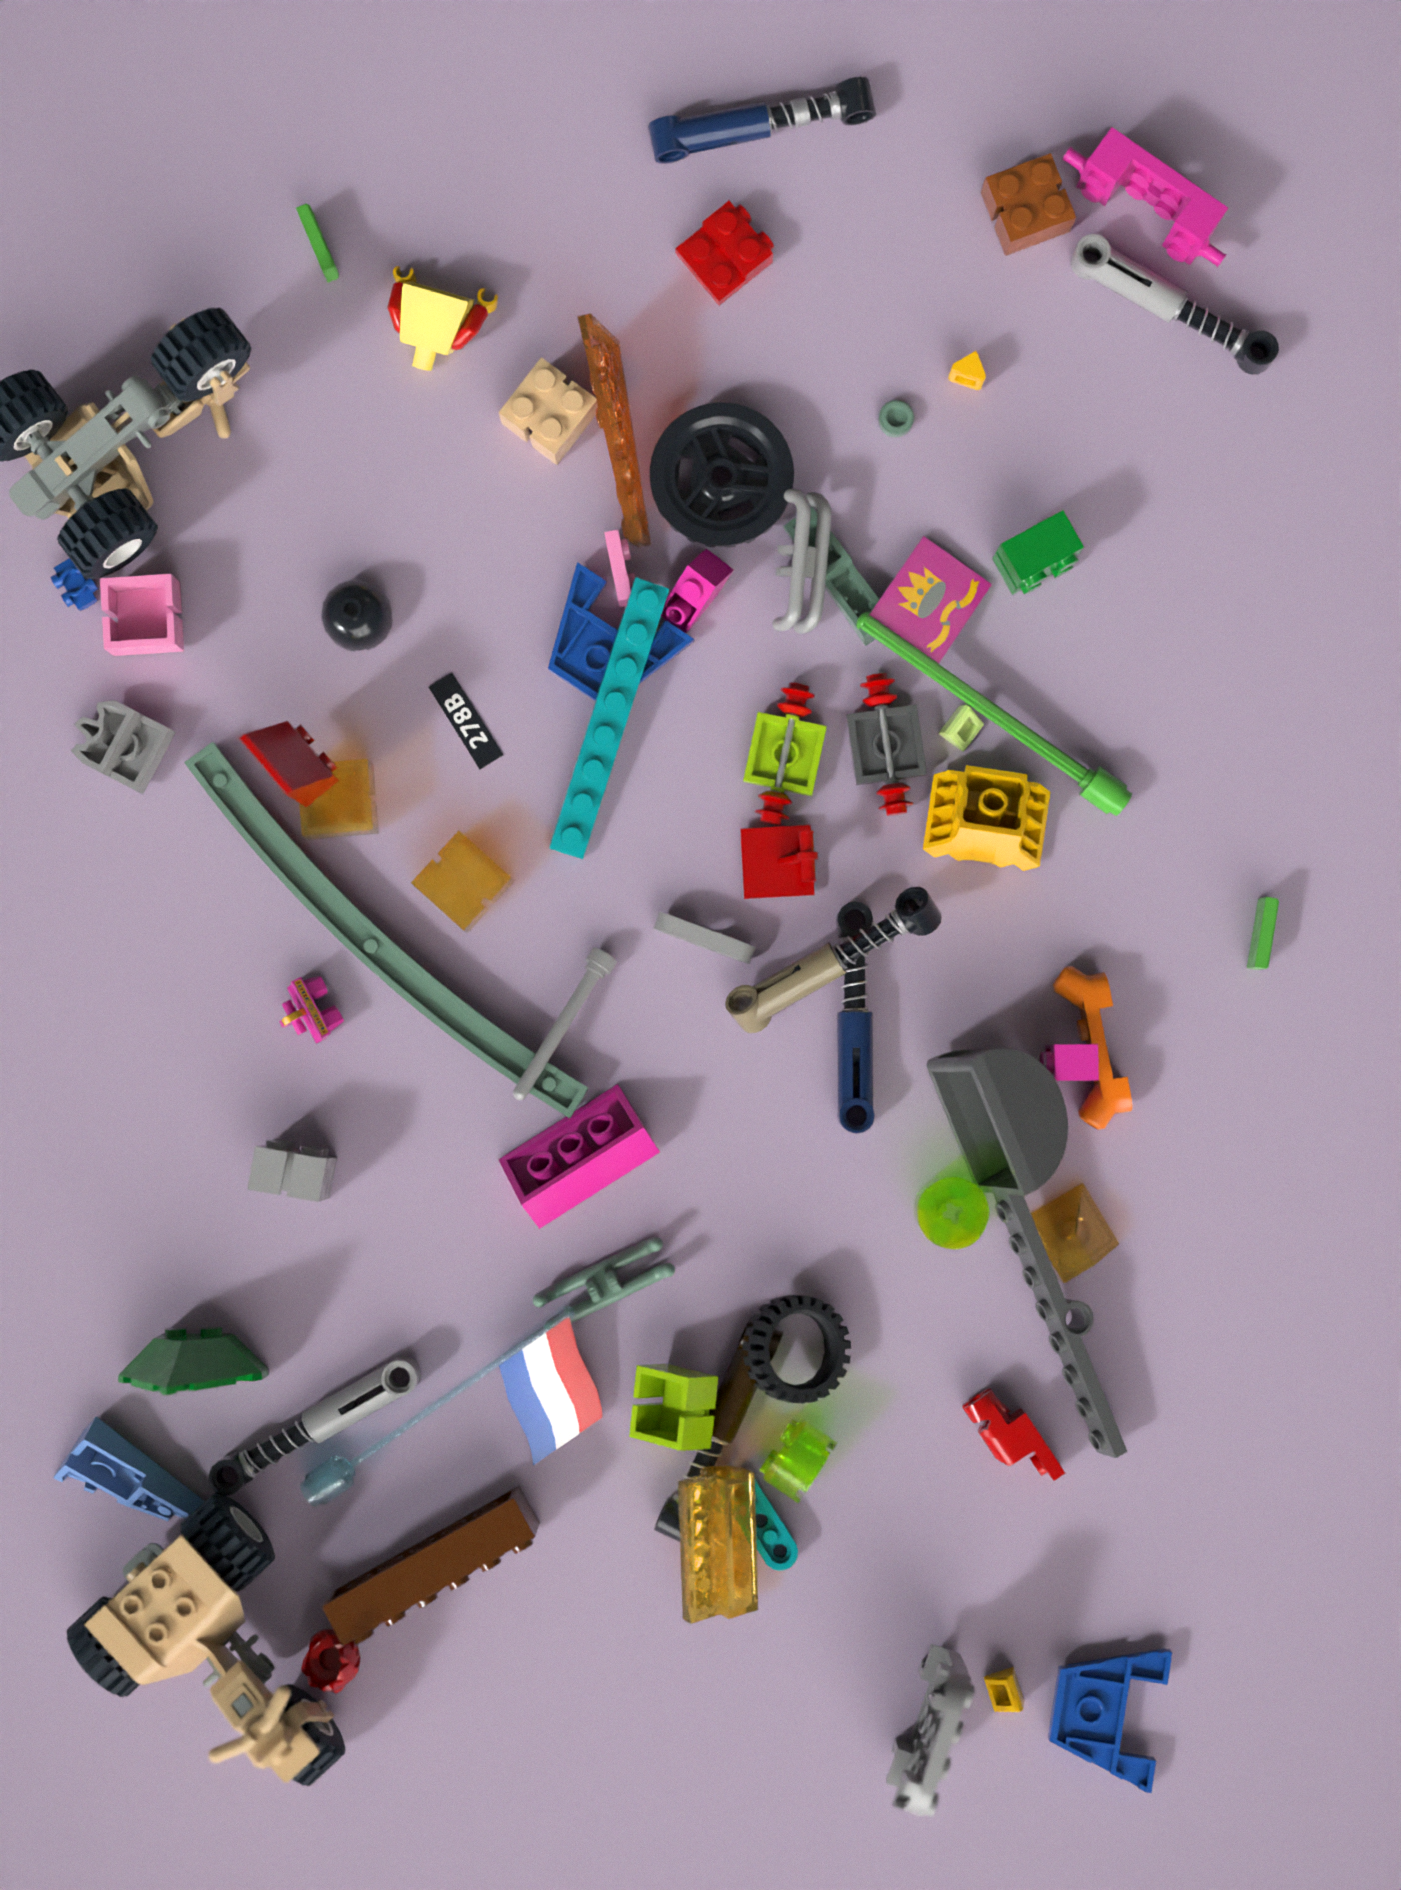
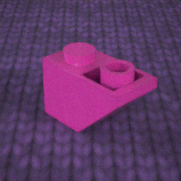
(695, 590)
(1071, 1061)

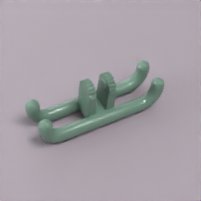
(604, 1282)

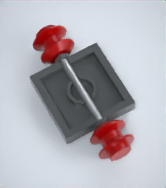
(886, 744)

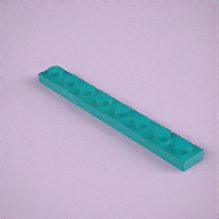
(608, 718)

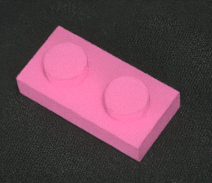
(618, 554)

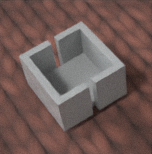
(301, 1173)

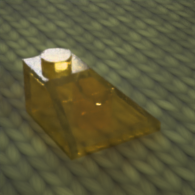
(1073, 1233)

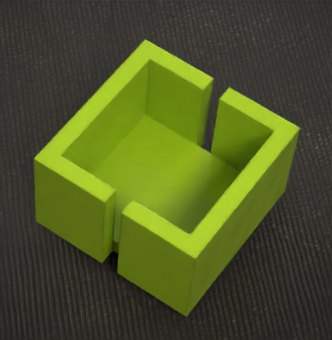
(683, 1415)

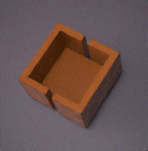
(1031, 204)

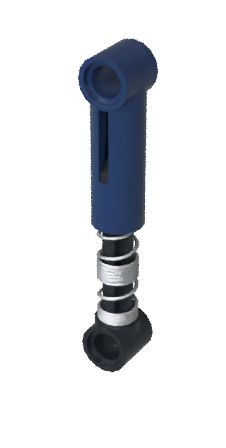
(677, 137)

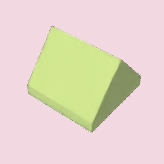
(961, 727)

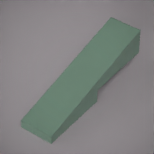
(842, 579)

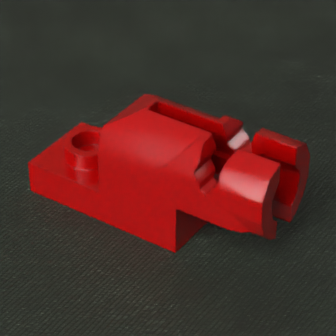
(1011, 1435)

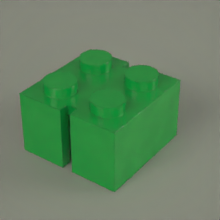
(1037, 553)

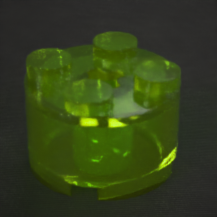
(969, 1221)
(798, 1460)

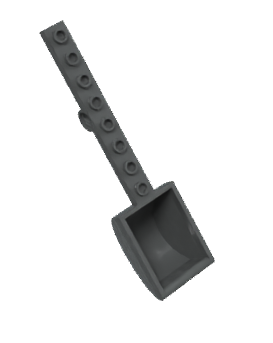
(1013, 1139)

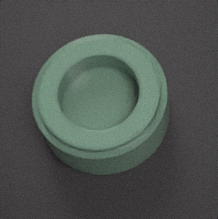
(896, 418)

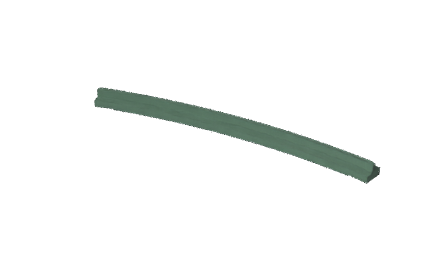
(367, 940)

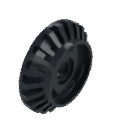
(704, 436)

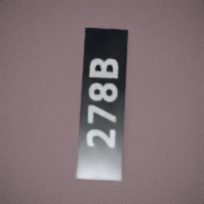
(465, 721)

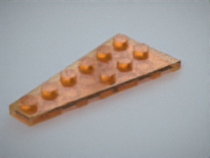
(615, 419)

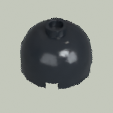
(356, 615)

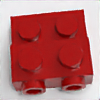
(726, 252)

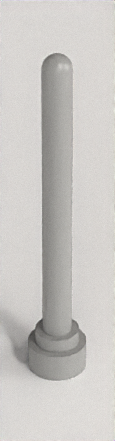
(597, 966)

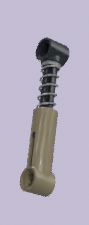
(756, 1004)

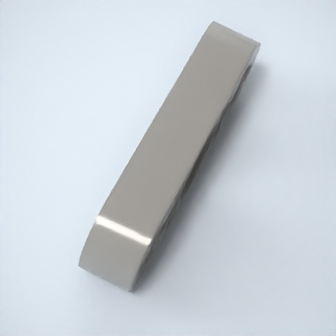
(704, 938)

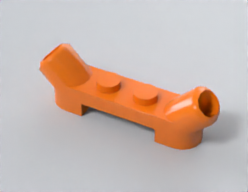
(1090, 995)

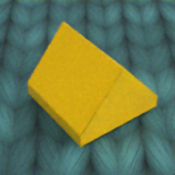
(968, 372)
(1005, 1691)

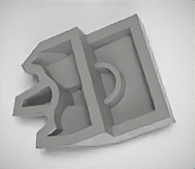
(123, 744)

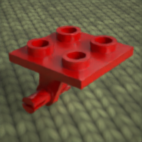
(778, 861)

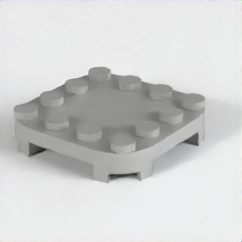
(924, 1759)

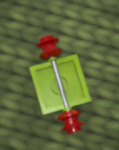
(784, 753)

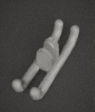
(806, 562)

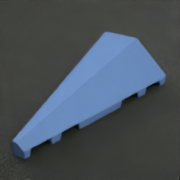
(123, 1471)

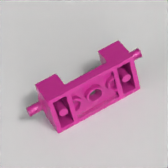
(1147, 178)

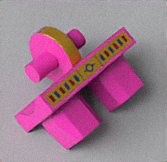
(318, 1023)

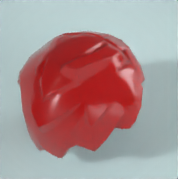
(329, 1662)

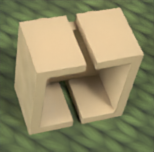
(550, 409)

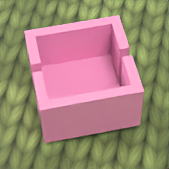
(145, 614)

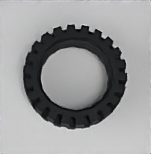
(834, 1346)

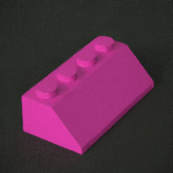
(578, 1156)

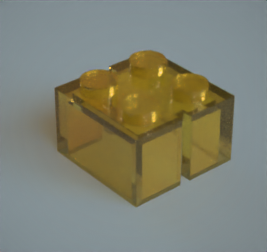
(345, 806)
(462, 881)

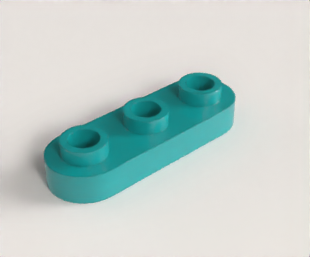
(773, 1533)

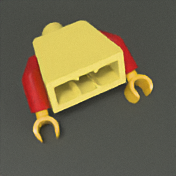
(434, 318)

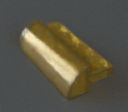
(718, 1543)

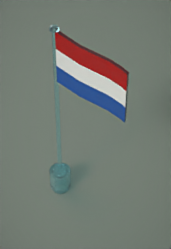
(542, 1383)

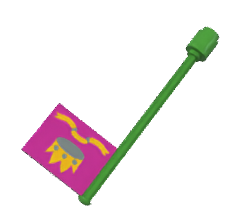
(920, 622)

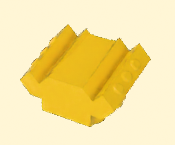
(987, 817)

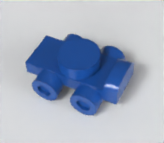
(78, 588)

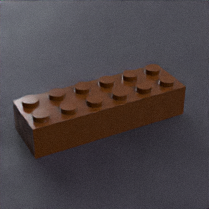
(430, 1566)

